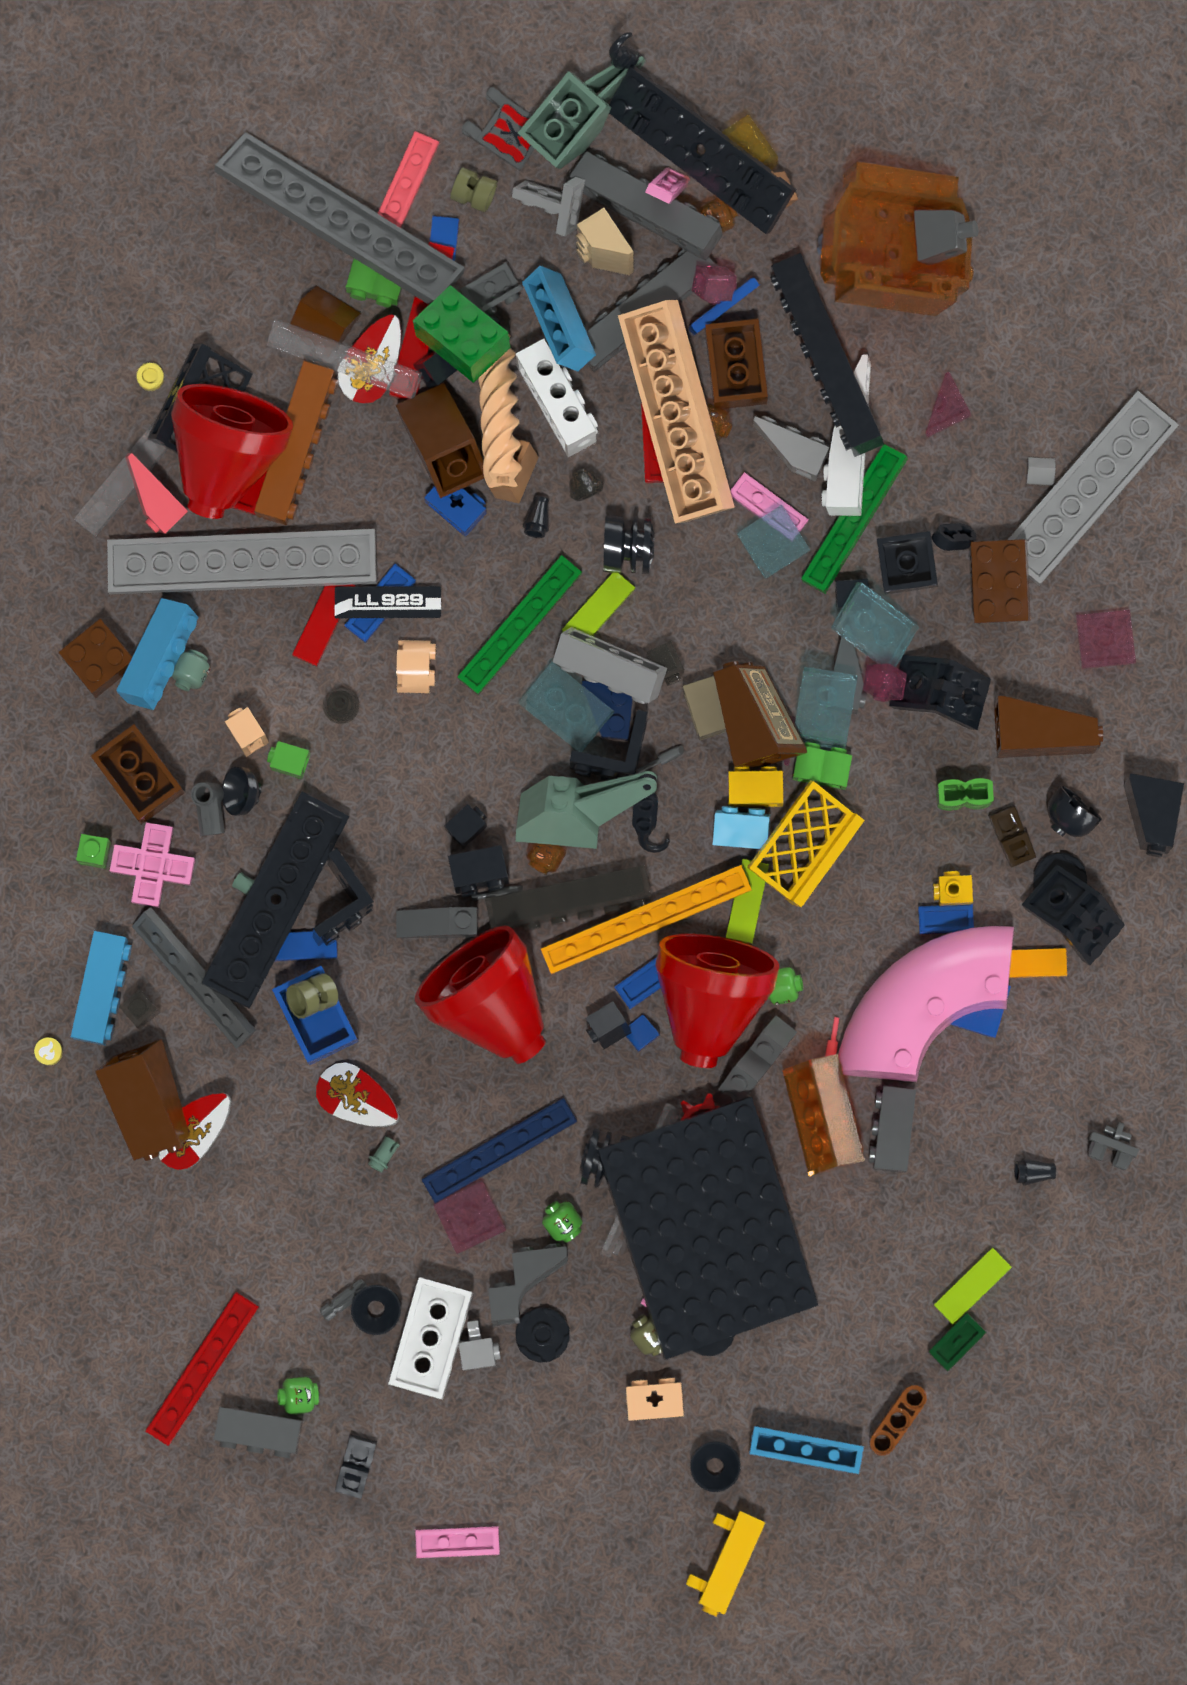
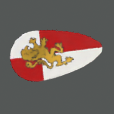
(381, 340)
(355, 1097)
(205, 1122)

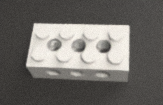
(572, 435)
(417, 1325)

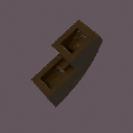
(1012, 836)

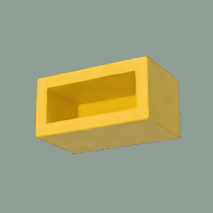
(755, 787)

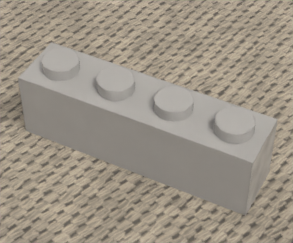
(609, 665)

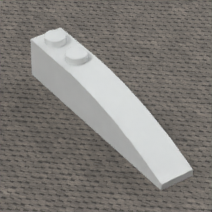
(845, 471)

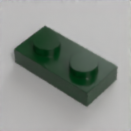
(957, 1342)

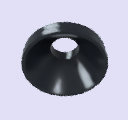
(240, 791)
(370, 1324)
(730, 1472)

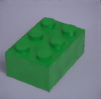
(461, 334)

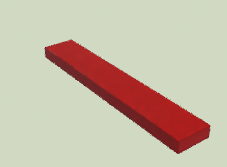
(412, 347)
(202, 1369)

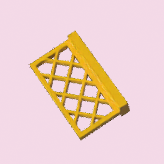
(822, 859)

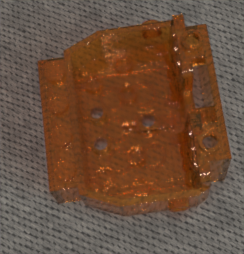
(860, 240)

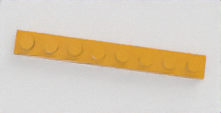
(646, 919)

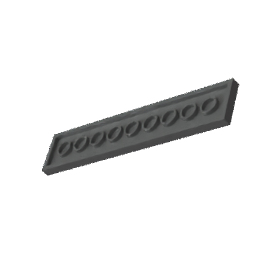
(338, 219)

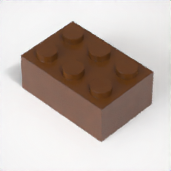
(736, 364)
(1000, 581)
(137, 774)

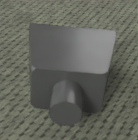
(942, 234)

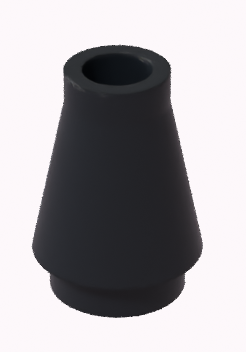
(537, 519)
(1033, 1171)

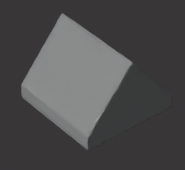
(1040, 471)

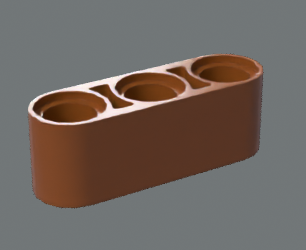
(908, 1411)

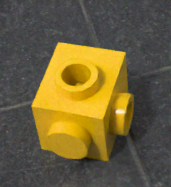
(953, 889)

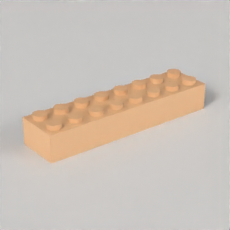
(676, 411)

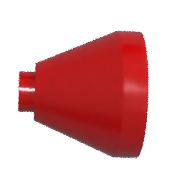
(224, 444)
(712, 992)
(487, 995)

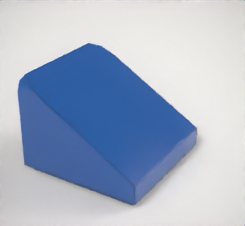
(642, 1033)

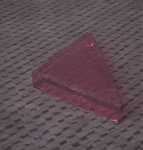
(948, 409)

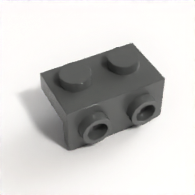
(493, 289)

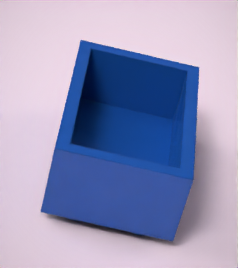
(320, 1033)

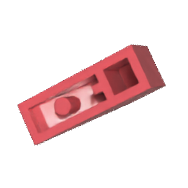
(155, 500)

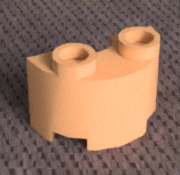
(414, 666)

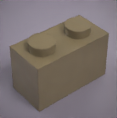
(705, 708)

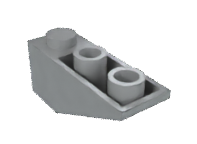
(798, 453)

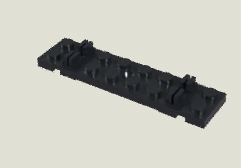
(722, 169)
(261, 925)

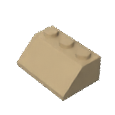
(603, 244)

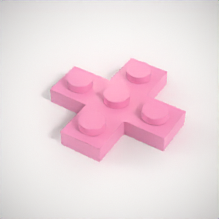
(152, 865)

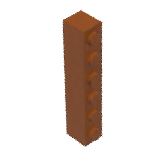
(285, 475)

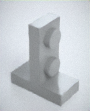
(565, 204)

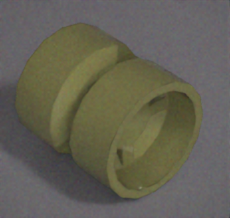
(472, 189)
(312, 995)

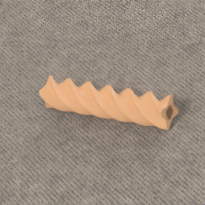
(498, 423)

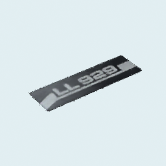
(388, 602)

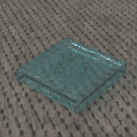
(773, 542)

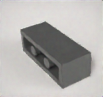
(892, 1129)
(258, 1432)

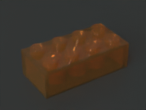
(823, 1115)

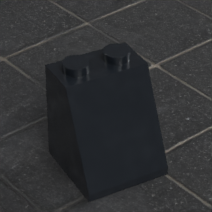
(1154, 811)

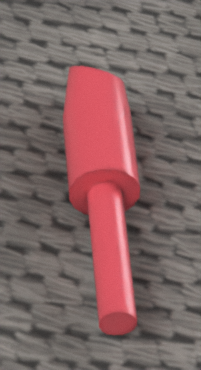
(832, 1044)

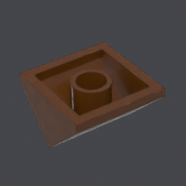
(325, 315)

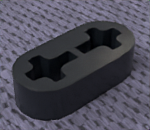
(953, 536)

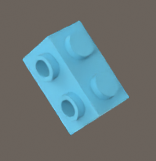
(741, 828)

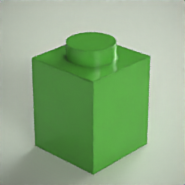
(288, 759)
(93, 851)

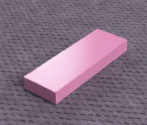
(667, 185)
(761, 500)
(457, 1542)

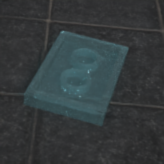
(874, 626)
(566, 707)
(825, 707)

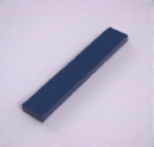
(499, 1150)

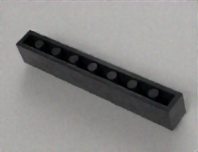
(827, 355)

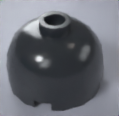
(1071, 814)

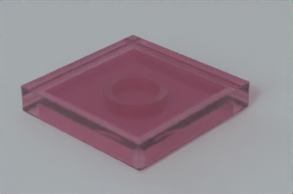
(1105, 639)
(469, 1218)

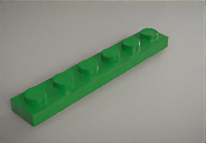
(850, 528)
(519, 625)

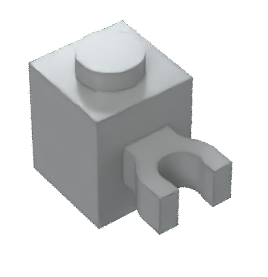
(478, 1352)

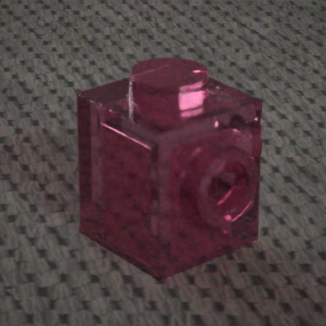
(714, 283)
(884, 682)

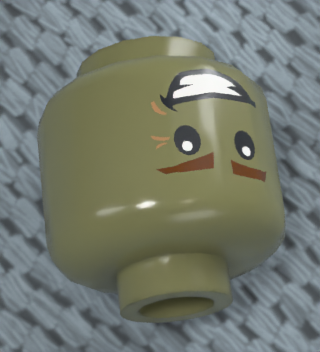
(644, 1335)

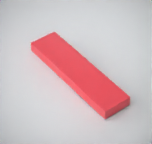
(408, 178)

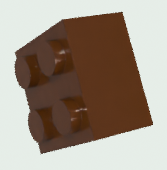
(97, 658)

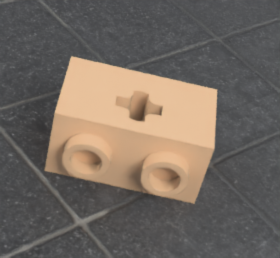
(246, 731)
(641, 1409)

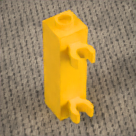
(730, 1564)

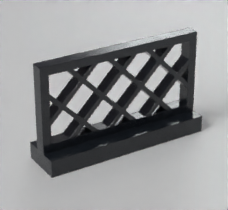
(189, 374)

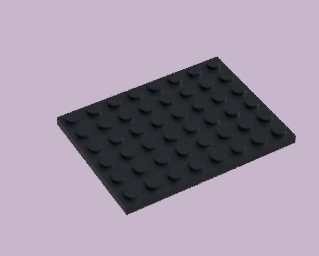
(707, 1227)

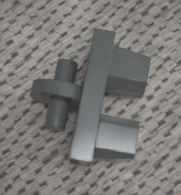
(1100, 1143)

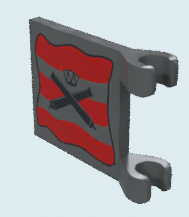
(502, 131)

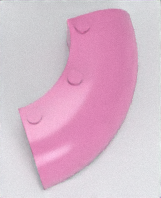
(922, 998)

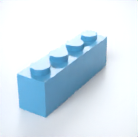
(559, 318)
(157, 654)
(100, 988)
(806, 1450)

